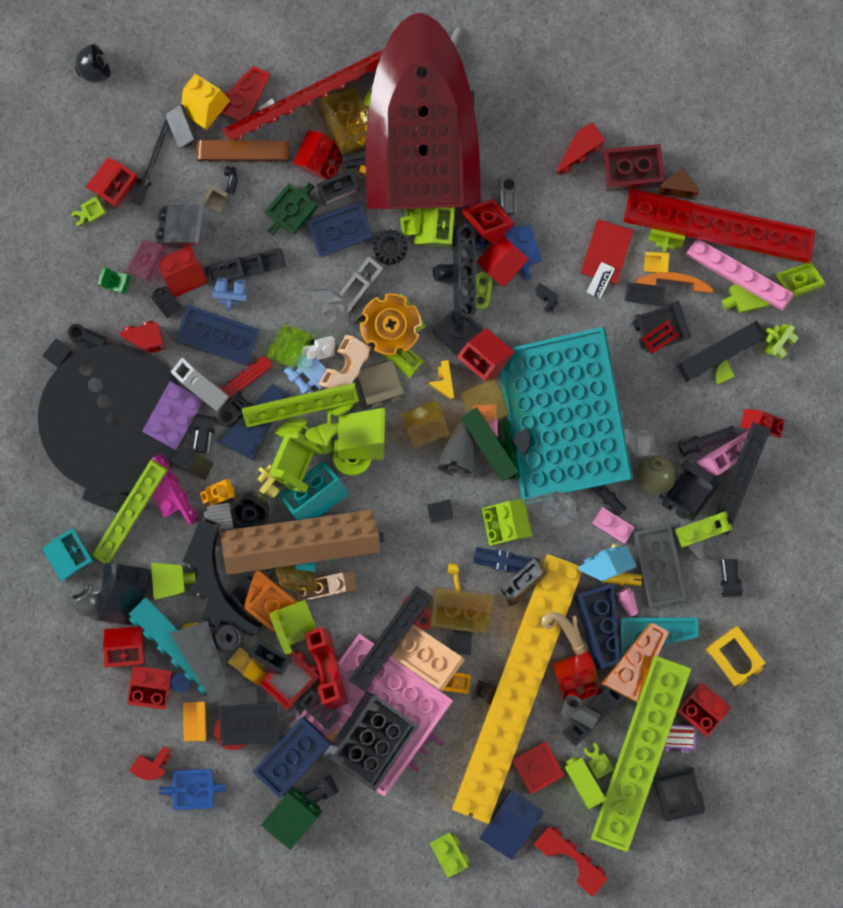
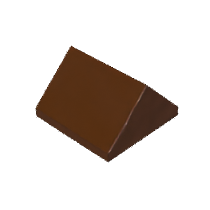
(679, 186)

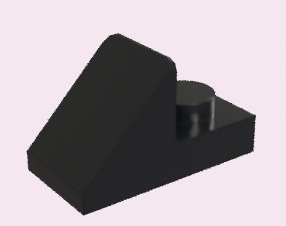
(461, 642)

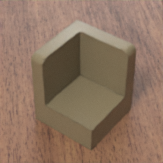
(215, 199)

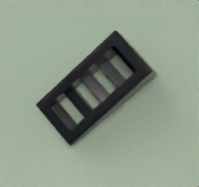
(306, 697)

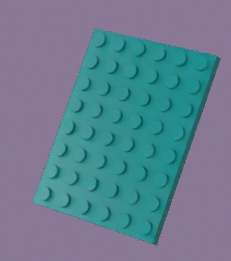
(572, 407)

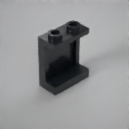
(649, 321)
(690, 492)

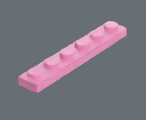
(740, 274)

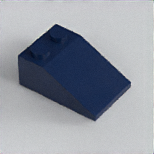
(511, 824)

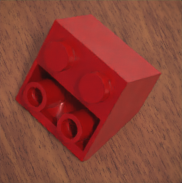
(318, 155)
(112, 182)
(146, 337)
(486, 355)
(123, 647)
(577, 676)
(149, 687)
(704, 709)

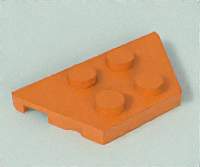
(266, 597)

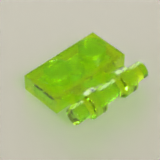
(292, 348)

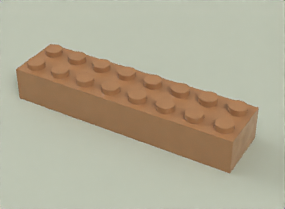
(300, 541)

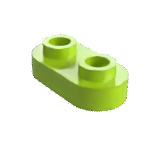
(483, 291)

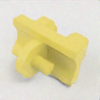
(268, 488)

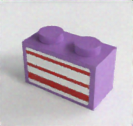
(681, 737)

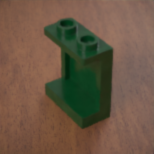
(292, 817)

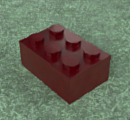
(633, 167)

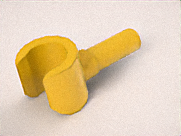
(453, 569)

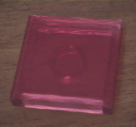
(146, 260)

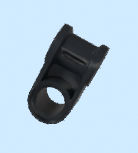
(234, 408)

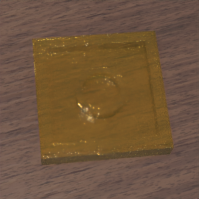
(487, 399)
(295, 579)

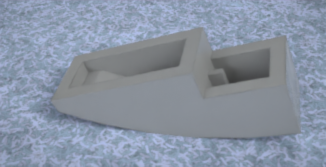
(362, 281)

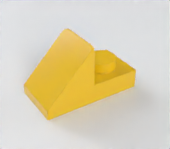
(444, 386)
(247, 667)

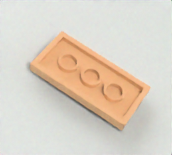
(427, 657)

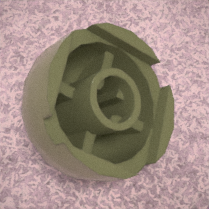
(656, 474)

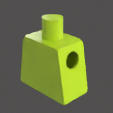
(743, 300)
(170, 580)

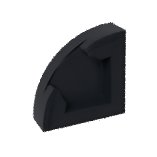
(523, 440)

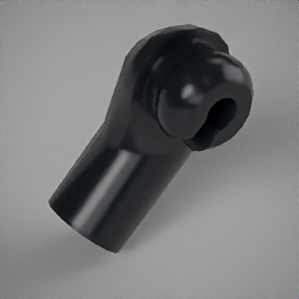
(233, 179)

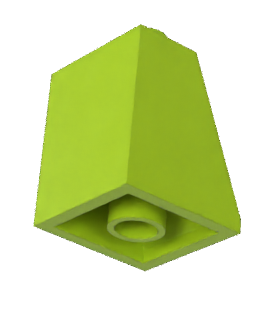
(361, 435)

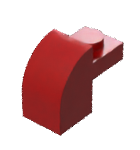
(148, 769)

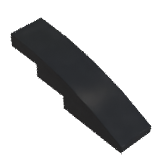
(246, 266)

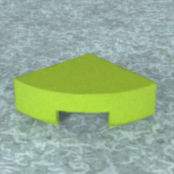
(723, 372)

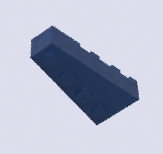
(600, 624)

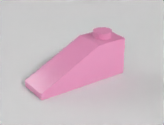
(722, 457)

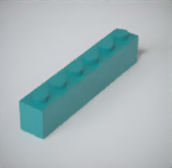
(159, 629)

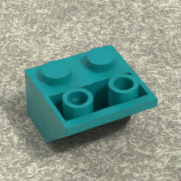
(68, 554)

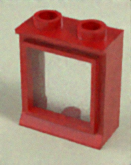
(293, 682)

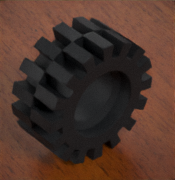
(386, 236)

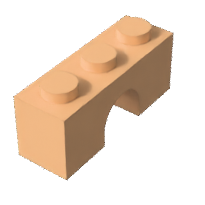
(355, 354)

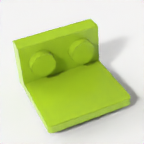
(292, 624)

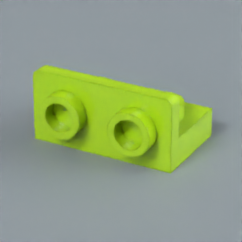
(449, 855)

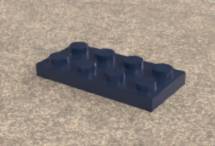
(217, 335)
(292, 757)

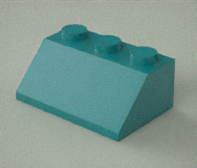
(322, 494)

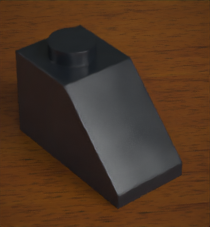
(191, 462)

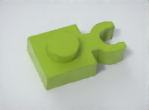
(91, 210)
(599, 764)

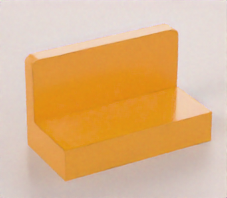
(194, 721)

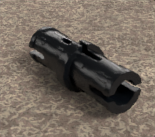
(610, 499)

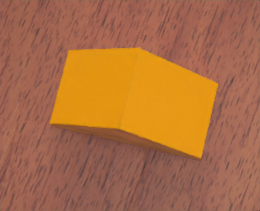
(459, 683)

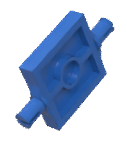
(524, 240)
(192, 789)

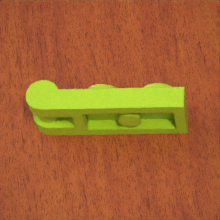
(702, 529)

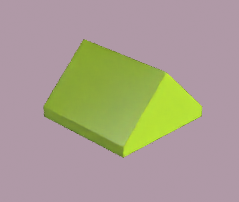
(801, 280)

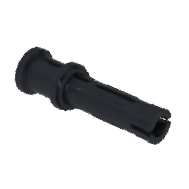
(698, 443)

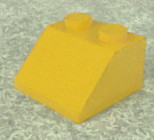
(203, 101)

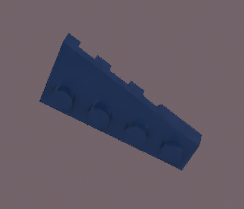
(249, 439)

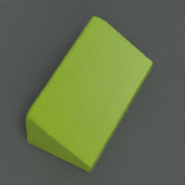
(405, 361)

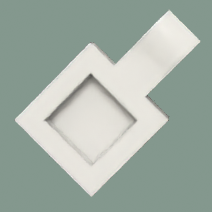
(322, 349)

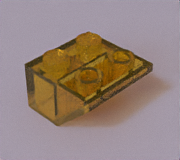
(425, 424)

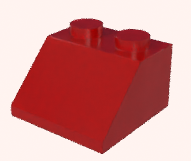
(182, 271)

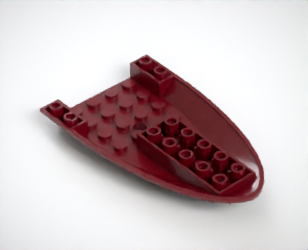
(394, 168)

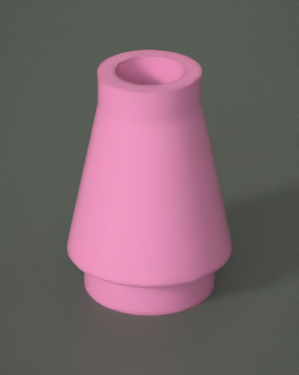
(627, 600)

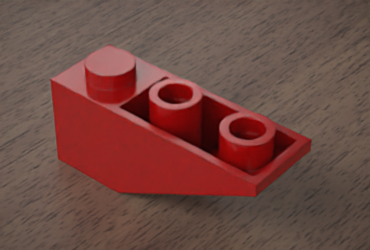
(583, 143)

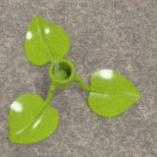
(321, 434)

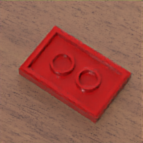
(609, 246)

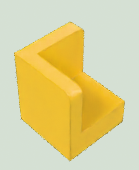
(656, 262)

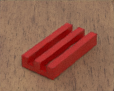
(670, 329)

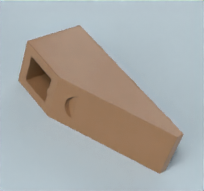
(329, 586)

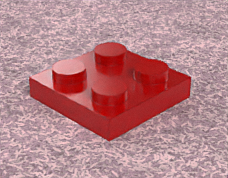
(538, 767)

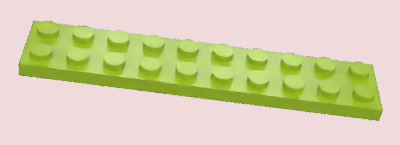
(641, 753)

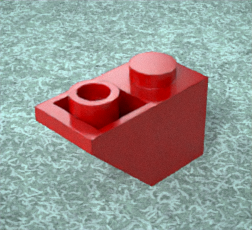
(765, 419)

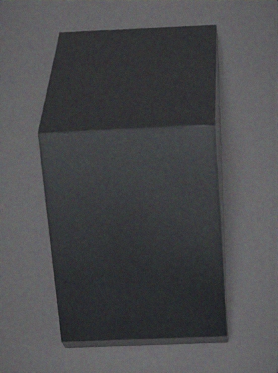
(269, 658)

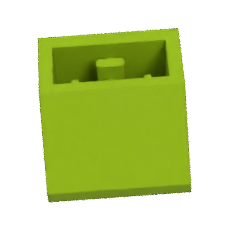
(436, 227)
(506, 522)

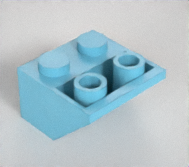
(609, 563)

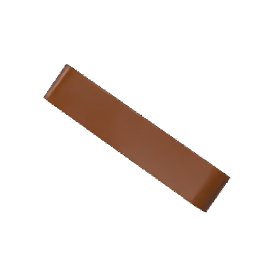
(242, 150)

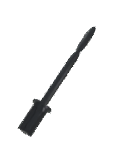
(143, 184)

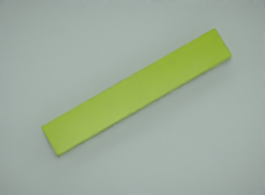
(300, 405)
(129, 512)

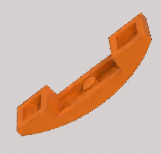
(698, 285)

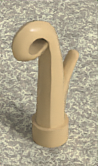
(572, 632)

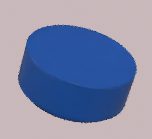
(180, 682)

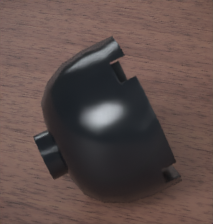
(90, 64)
(250, 509)

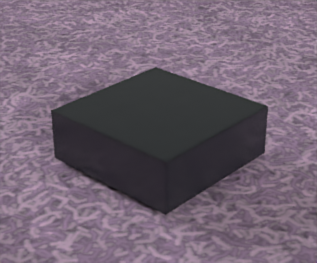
(484, 692)

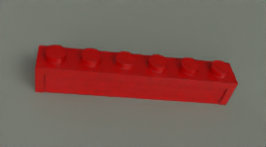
(246, 378)

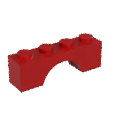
(331, 683)
(589, 877)

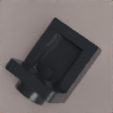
(165, 301)
(240, 594)

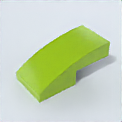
(411, 222)

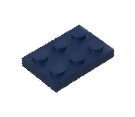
(340, 229)

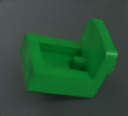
(114, 280)

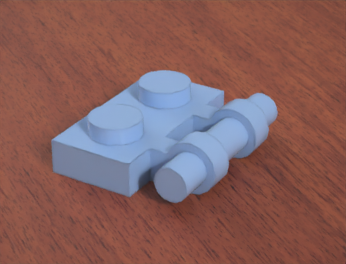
(311, 368)

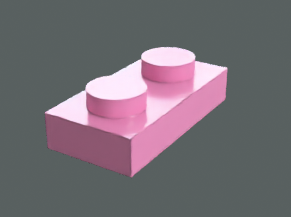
(613, 525)

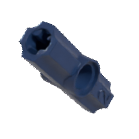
(500, 559)

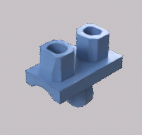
(229, 295)

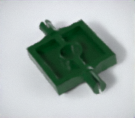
(291, 209)

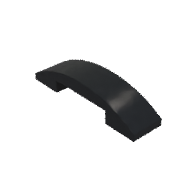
(602, 705)

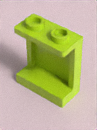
(293, 461)

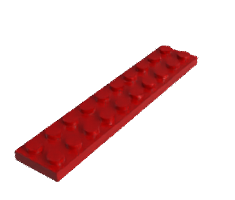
(302, 97)
(719, 226)

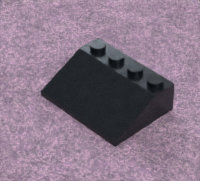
(371, 740)

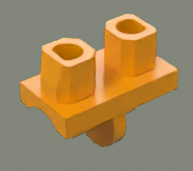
(218, 492)

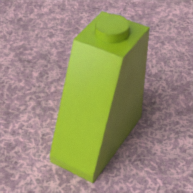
(584, 782)

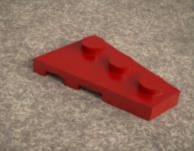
(245, 94)

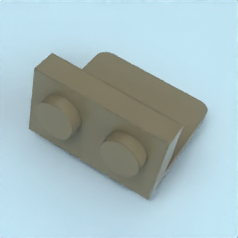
(380, 384)

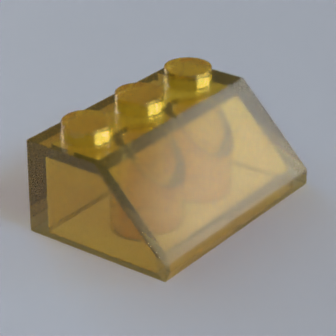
(345, 119)
(462, 610)

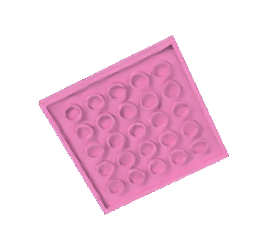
(399, 689)

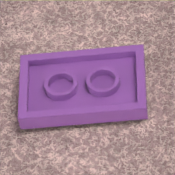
(172, 415)

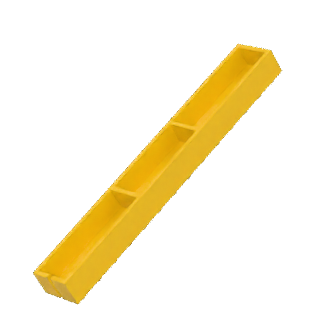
(516, 691)

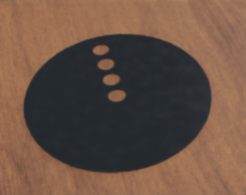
(77, 429)

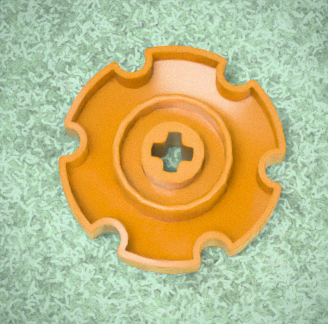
(377, 316)

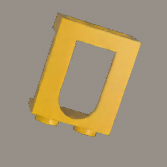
(734, 677)

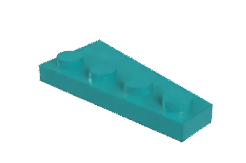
(679, 630)

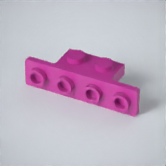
(170, 496)

